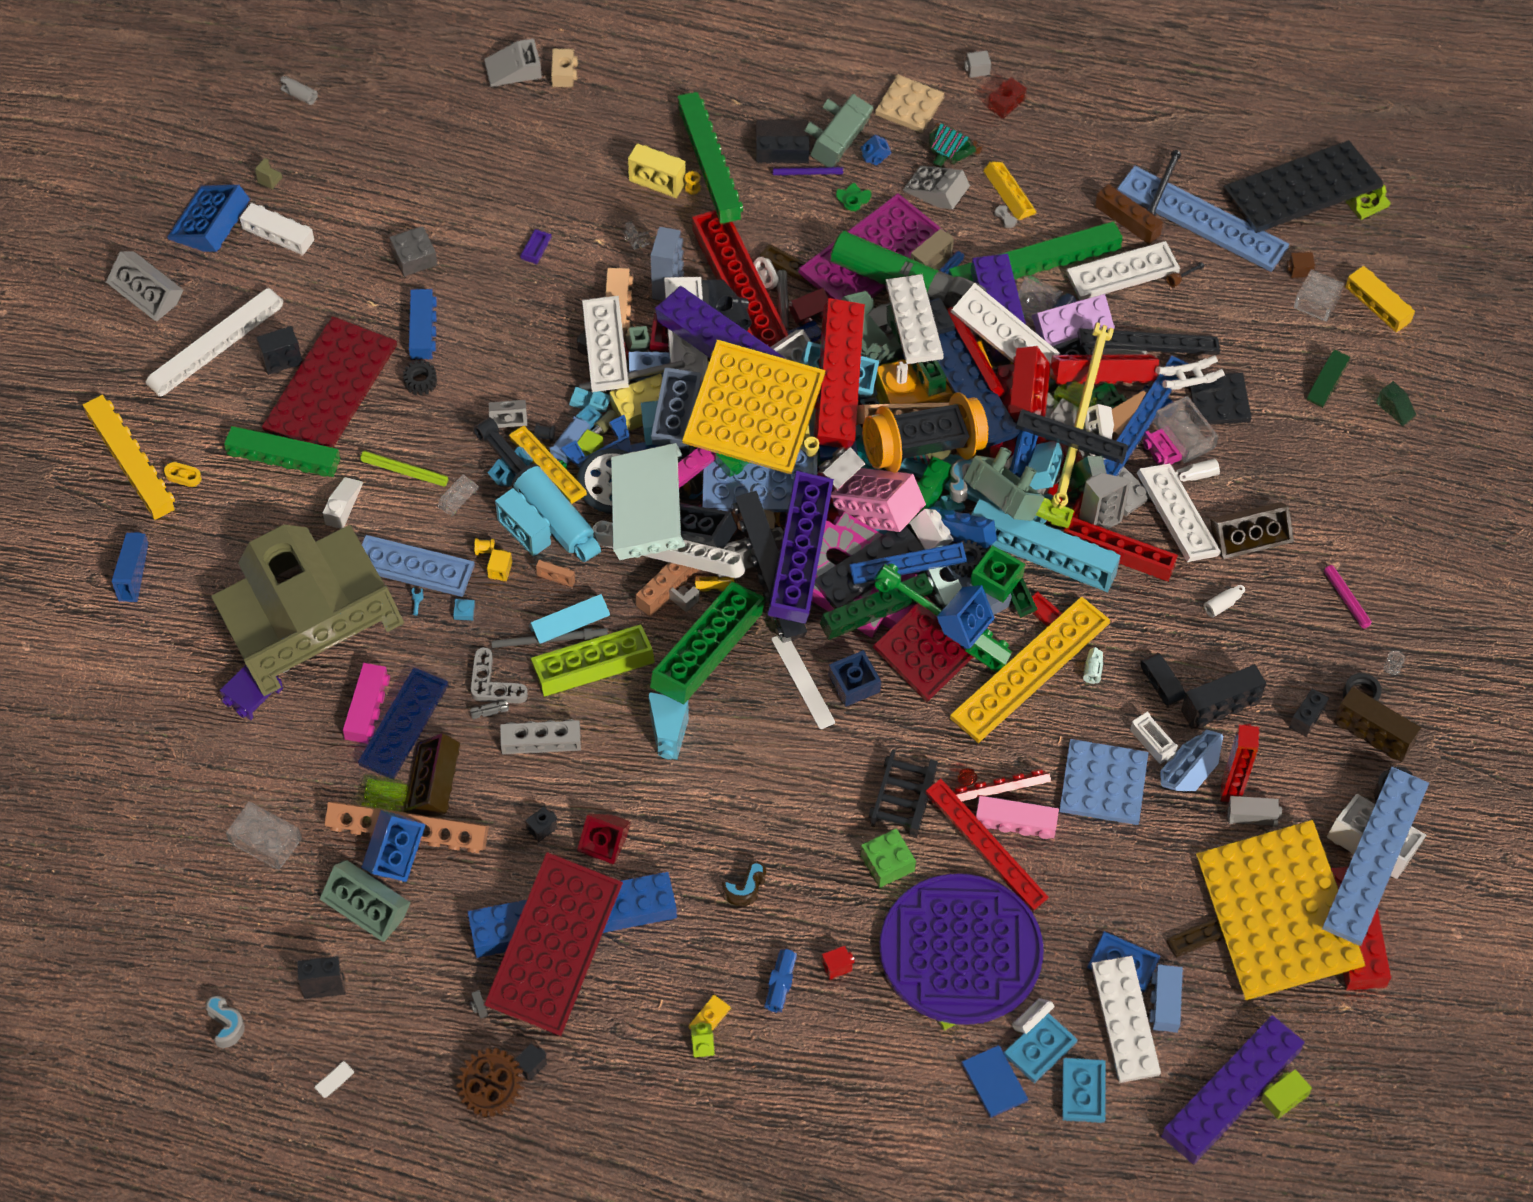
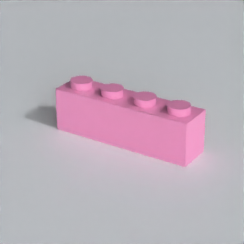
(1017, 817)

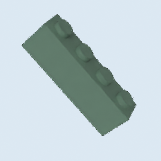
(364, 900)

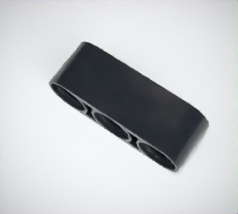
(1162, 679)

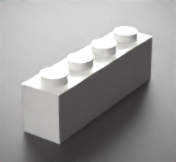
(277, 228)

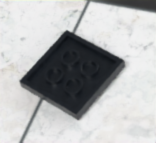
(1222, 400)

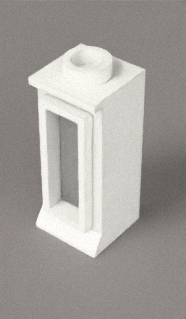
(1153, 738)

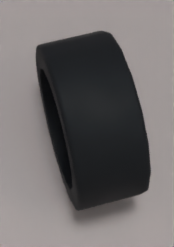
(1365, 679)

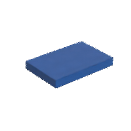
(1112, 947)
(994, 1081)

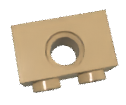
(563, 68)

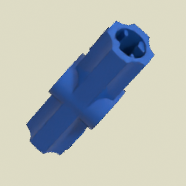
(780, 980)

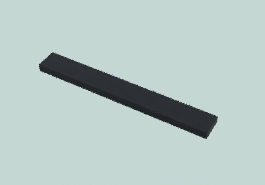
(1153, 342)

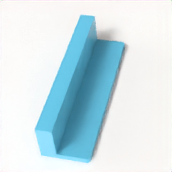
(569, 619)

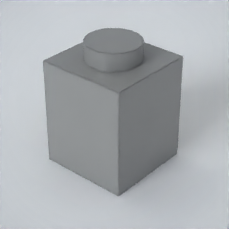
(978, 64)

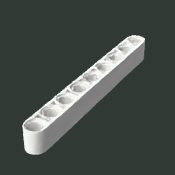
(214, 342)
(692, 555)

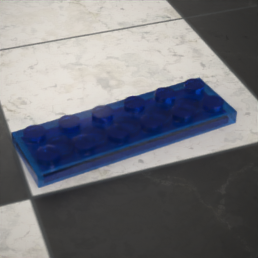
(403, 723)

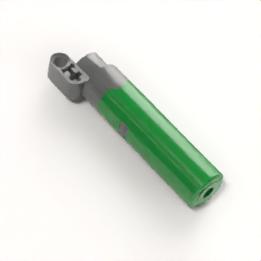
(882, 264)

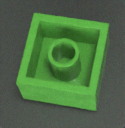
(888, 858)

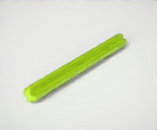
(404, 468)

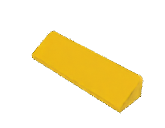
(1009, 190)

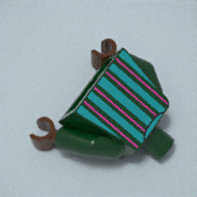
(950, 145)

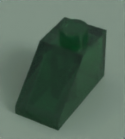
(1396, 403)

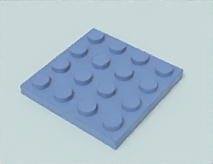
(1104, 782)

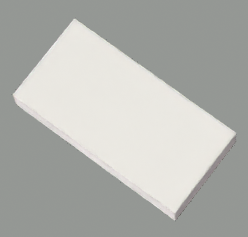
(1032, 1015)

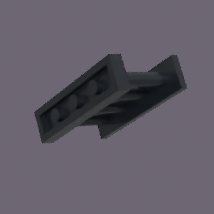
(917, 806)

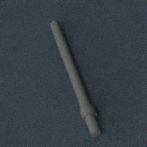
(588, 634)

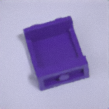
(244, 693)

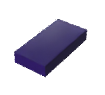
(535, 246)

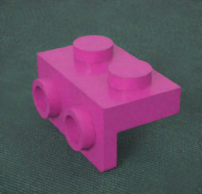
(1161, 447)

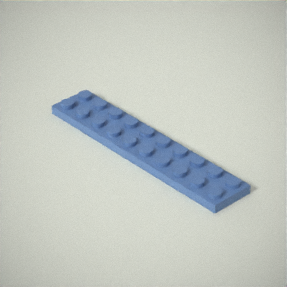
(1205, 219)
(1375, 856)

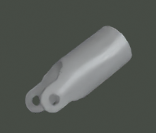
(298, 90)

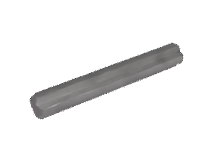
(783, 298)

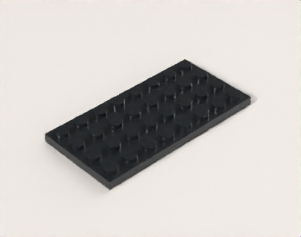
(1302, 186)

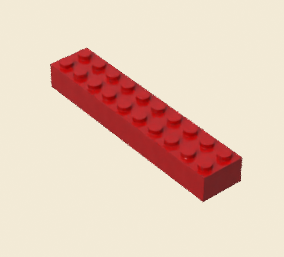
(732, 263)

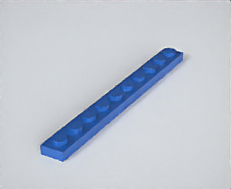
(1143, 417)

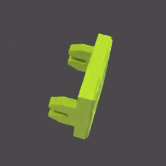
(1355, 203)

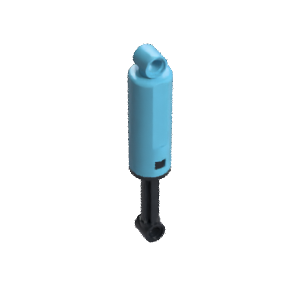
(539, 490)

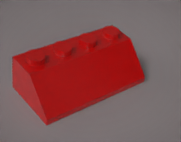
(1029, 382)

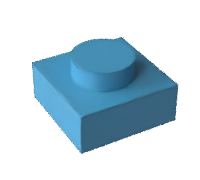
(590, 415)
(464, 609)

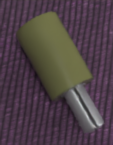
(602, 424)

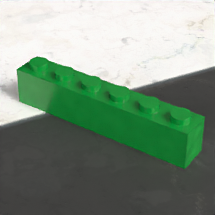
(282, 451)

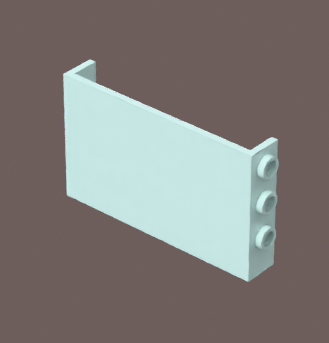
(646, 502)

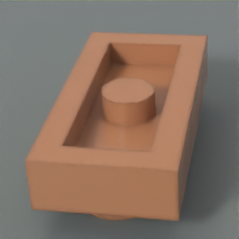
(555, 573)

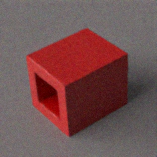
(837, 962)

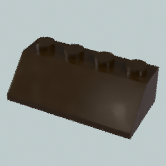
(1252, 530)
(432, 776)

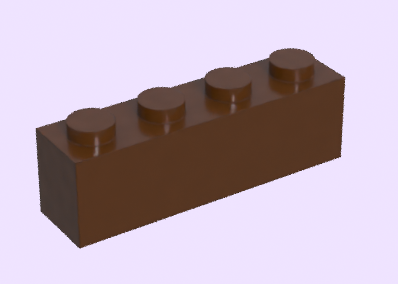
(1129, 214)

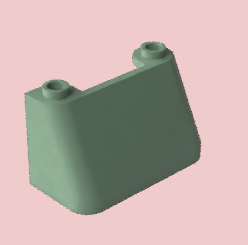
(874, 341)

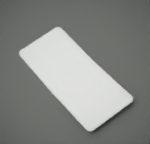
(334, 1079)

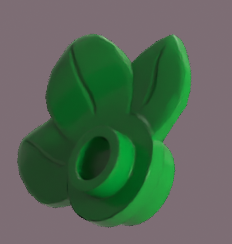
(853, 197)

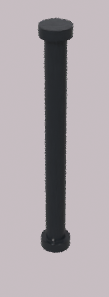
(1175, 155)

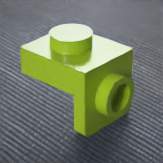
(702, 1040)

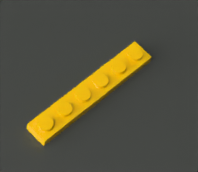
(549, 464)

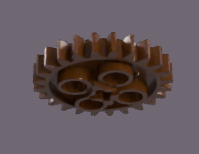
(482, 1100)

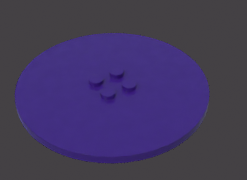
(961, 949)

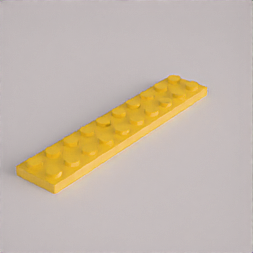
(1029, 669)

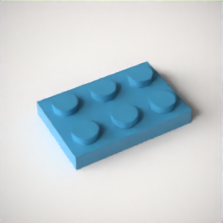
(1040, 1048)
(1083, 1090)

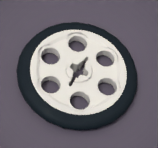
(598, 461)

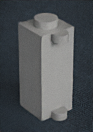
(1254, 811)

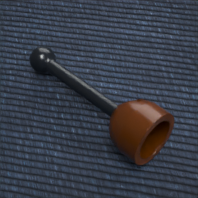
(1174, 278)

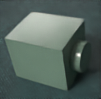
(637, 339)

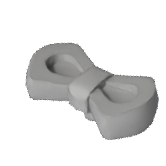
(1002, 212)

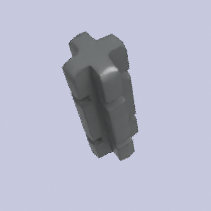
(489, 709)

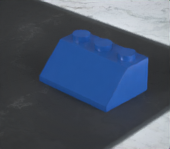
(966, 616)
(393, 846)

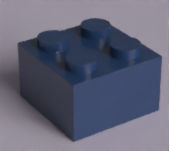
(854, 678)

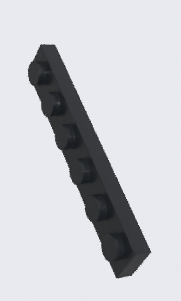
(1071, 436)

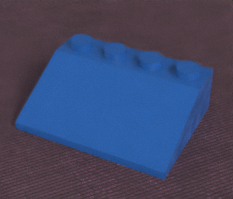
(210, 217)

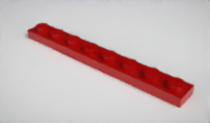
(987, 845)

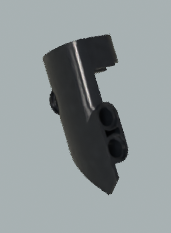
(723, 299)

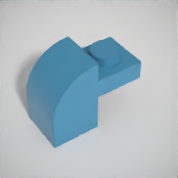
(502, 474)

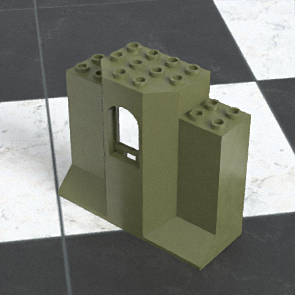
(308, 613)

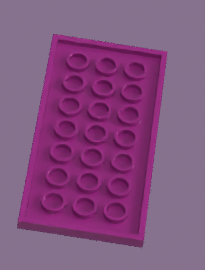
(893, 226)

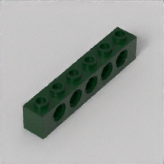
(928, 372)
(872, 607)

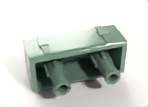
(841, 131)
(1003, 487)

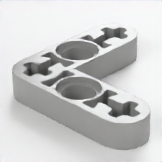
(489, 687)

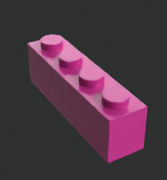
(365, 703)

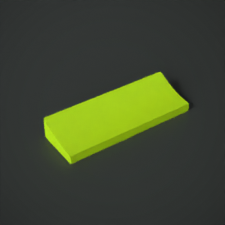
(593, 660)

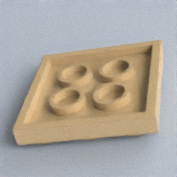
(910, 103)

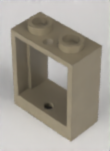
(935, 250)

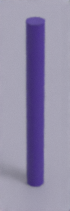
(808, 171)

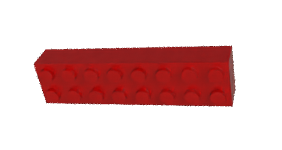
(841, 361)

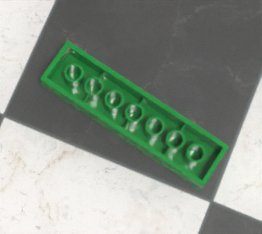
(707, 643)

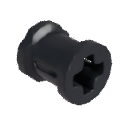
(544, 432)

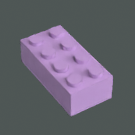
(1064, 321)

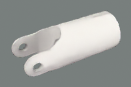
(1199, 470)
(1223, 601)

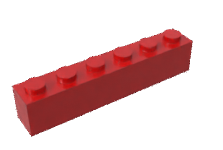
(1111, 368)
(1133, 552)
(1240, 762)

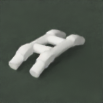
(1196, 367)

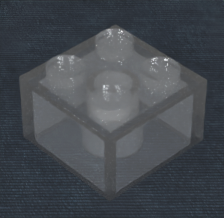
(1318, 295)

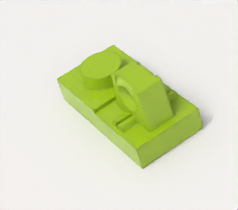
(1058, 517)

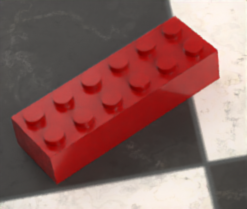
(1376, 969)

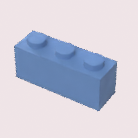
(1166, 998)

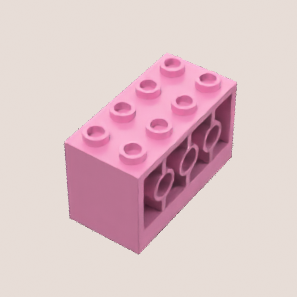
(880, 498)

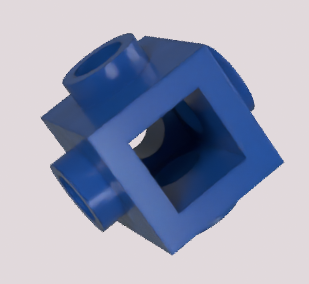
(875, 150)

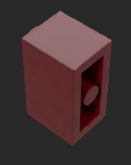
(808, 307)

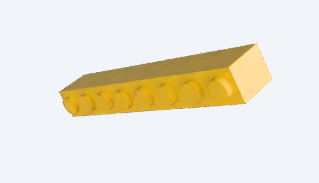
(129, 458)

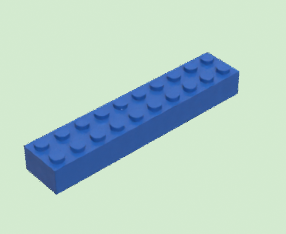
(638, 903)

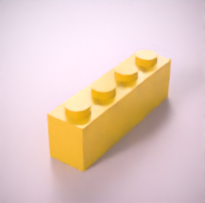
(1380, 299)

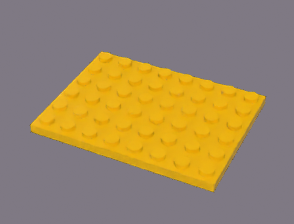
(1273, 907)

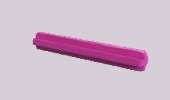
(1347, 596)

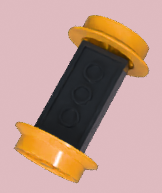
(917, 433)

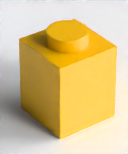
(499, 565)

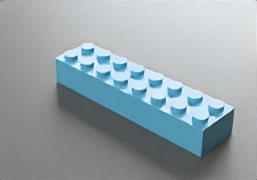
(1052, 548)

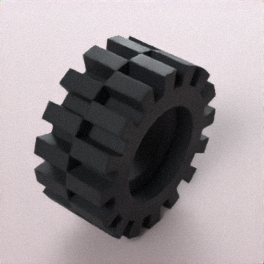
(420, 386)
(973, 550)

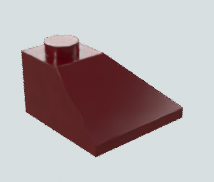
(603, 836)

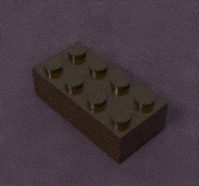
(1377, 724)

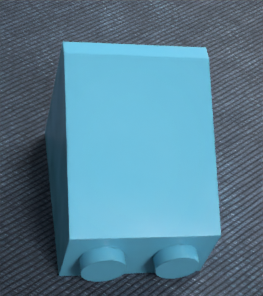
(668, 723)

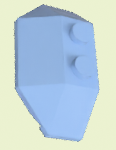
(1192, 762)

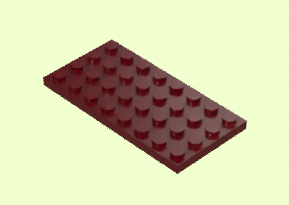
(330, 384)
(553, 944)

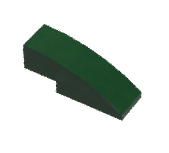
(1328, 378)

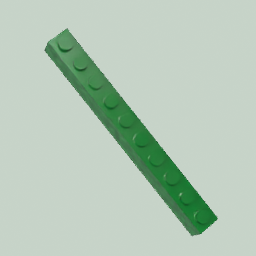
(709, 157)
(1057, 251)

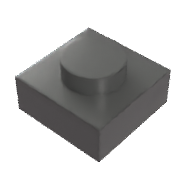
(478, 1004)

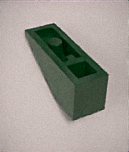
(1022, 599)

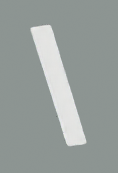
(804, 683)

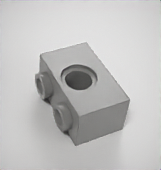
(509, 413)

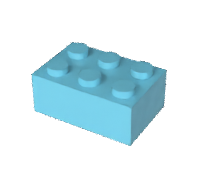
(523, 522)

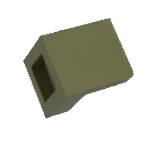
(267, 175)

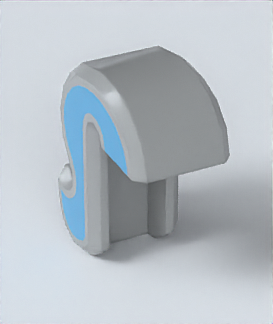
(958, 486)
(228, 1017)

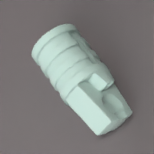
(1093, 666)

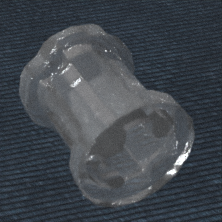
(1394, 662)

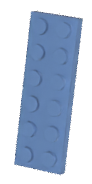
(419, 566)

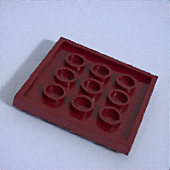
(922, 652)

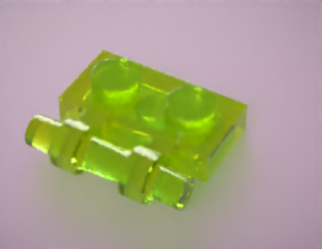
(385, 792)

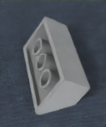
(143, 285)
(1104, 500)

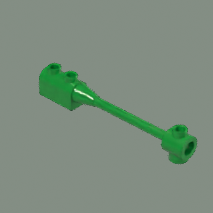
(985, 649)

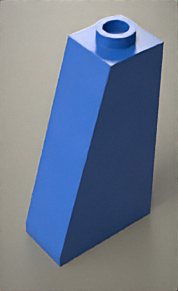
(130, 567)

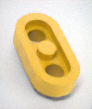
(183, 475)

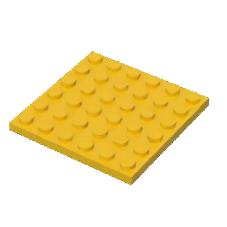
(754, 407)

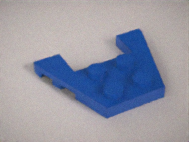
(620, 430)

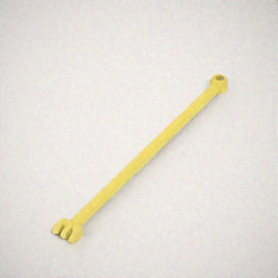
(1082, 411)

